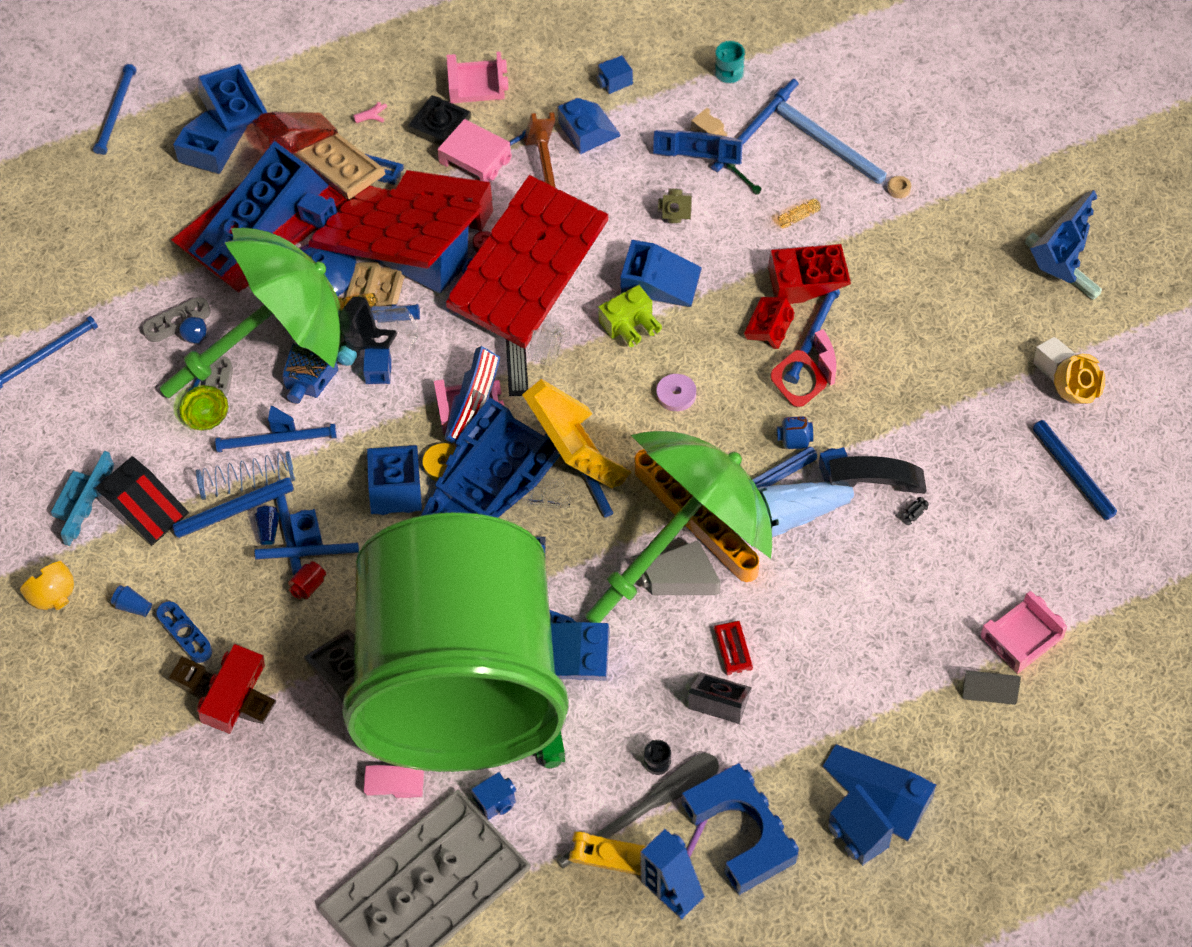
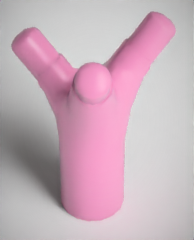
(371, 114)

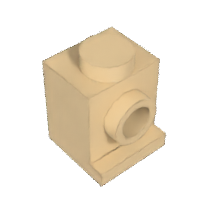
(707, 124)

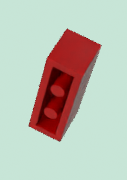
(230, 688)

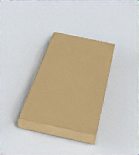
(341, 165)

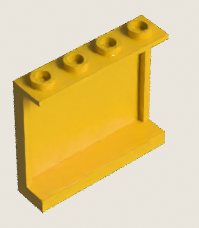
(562, 421)

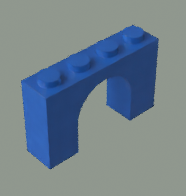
(735, 791)

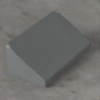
(991, 687)

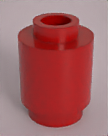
(306, 580)

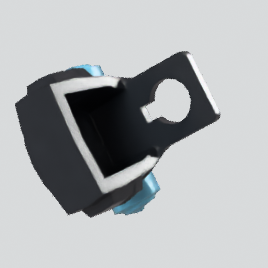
(359, 331)

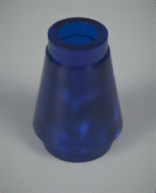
(266, 523)

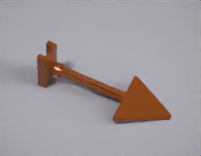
(538, 134)

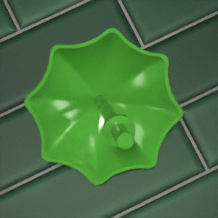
(289, 287)
(715, 482)

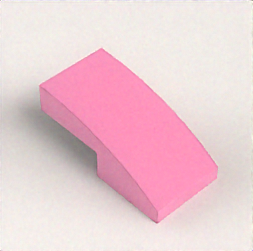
(827, 357)
(393, 780)

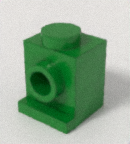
(554, 753)

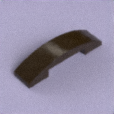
(196, 680)

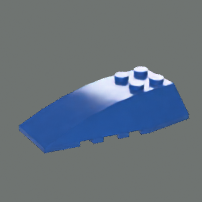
(492, 465)

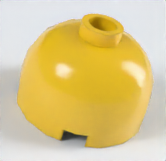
(1079, 379)
(50, 587)

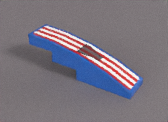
(474, 392)

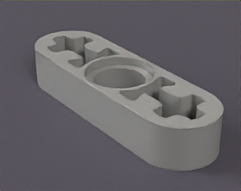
(157, 322)

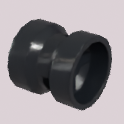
(656, 751)

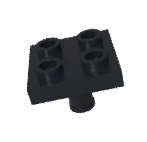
(437, 120)

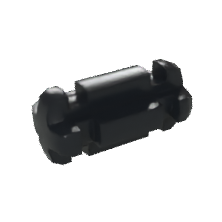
(914, 511)

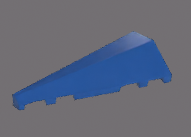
(1060, 246)

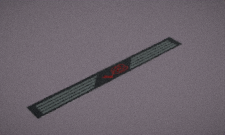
(516, 369)

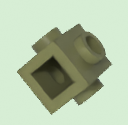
(672, 214)

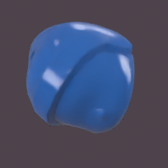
(193, 329)

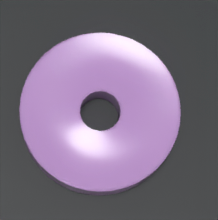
(679, 401)

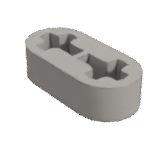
(225, 376)

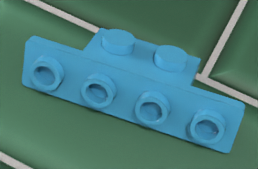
(77, 497)

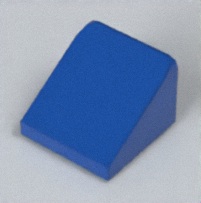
(280, 421)

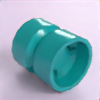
(729, 61)

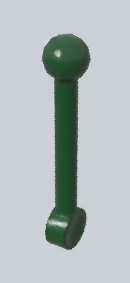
(756, 189)

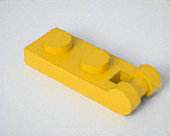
(607, 853)

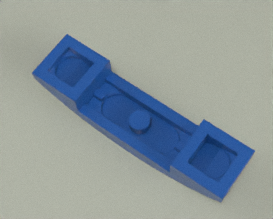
(698, 144)

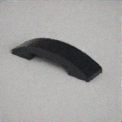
(878, 470)

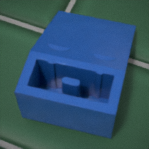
(206, 143)
(660, 273)

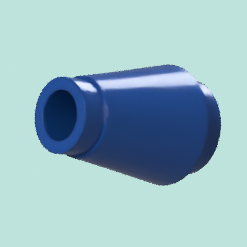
(130, 601)

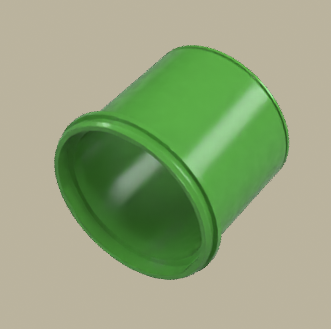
(453, 646)

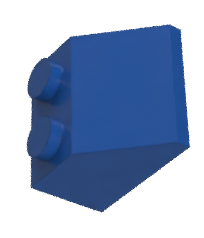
(586, 124)
(860, 826)

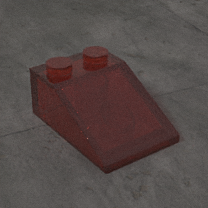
(292, 129)

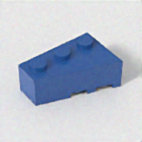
(667, 868)

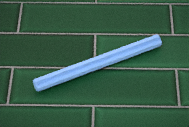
(831, 142)

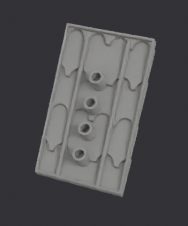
(427, 881)

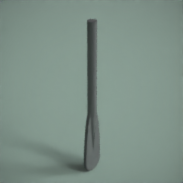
(686, 777)

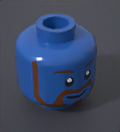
(795, 432)

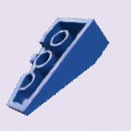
(895, 791)

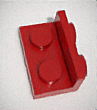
(770, 320)

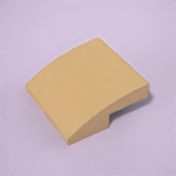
(366, 281)

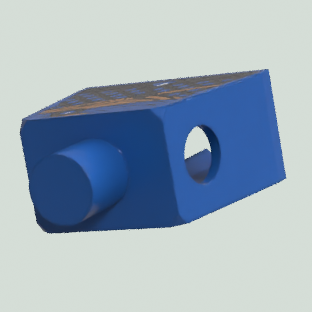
(306, 374)

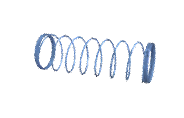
(200, 477)

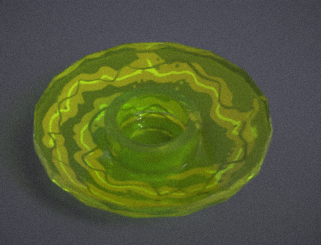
(200, 399)

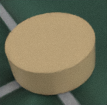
(899, 187)

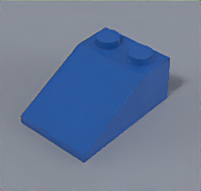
(230, 97)
(394, 480)
(581, 650)

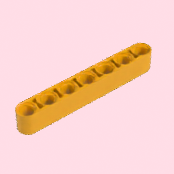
(700, 524)

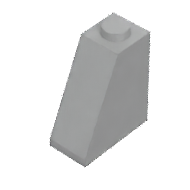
(682, 573)

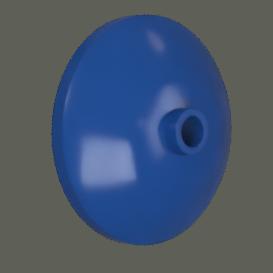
(339, 266)

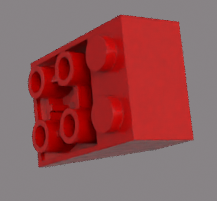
(807, 272)

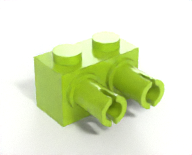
(627, 311)

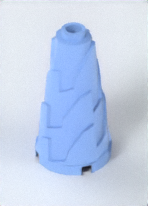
(801, 503)

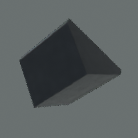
(719, 697)

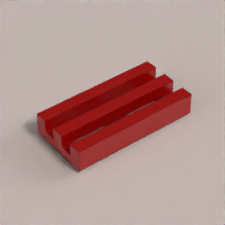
(738, 667)

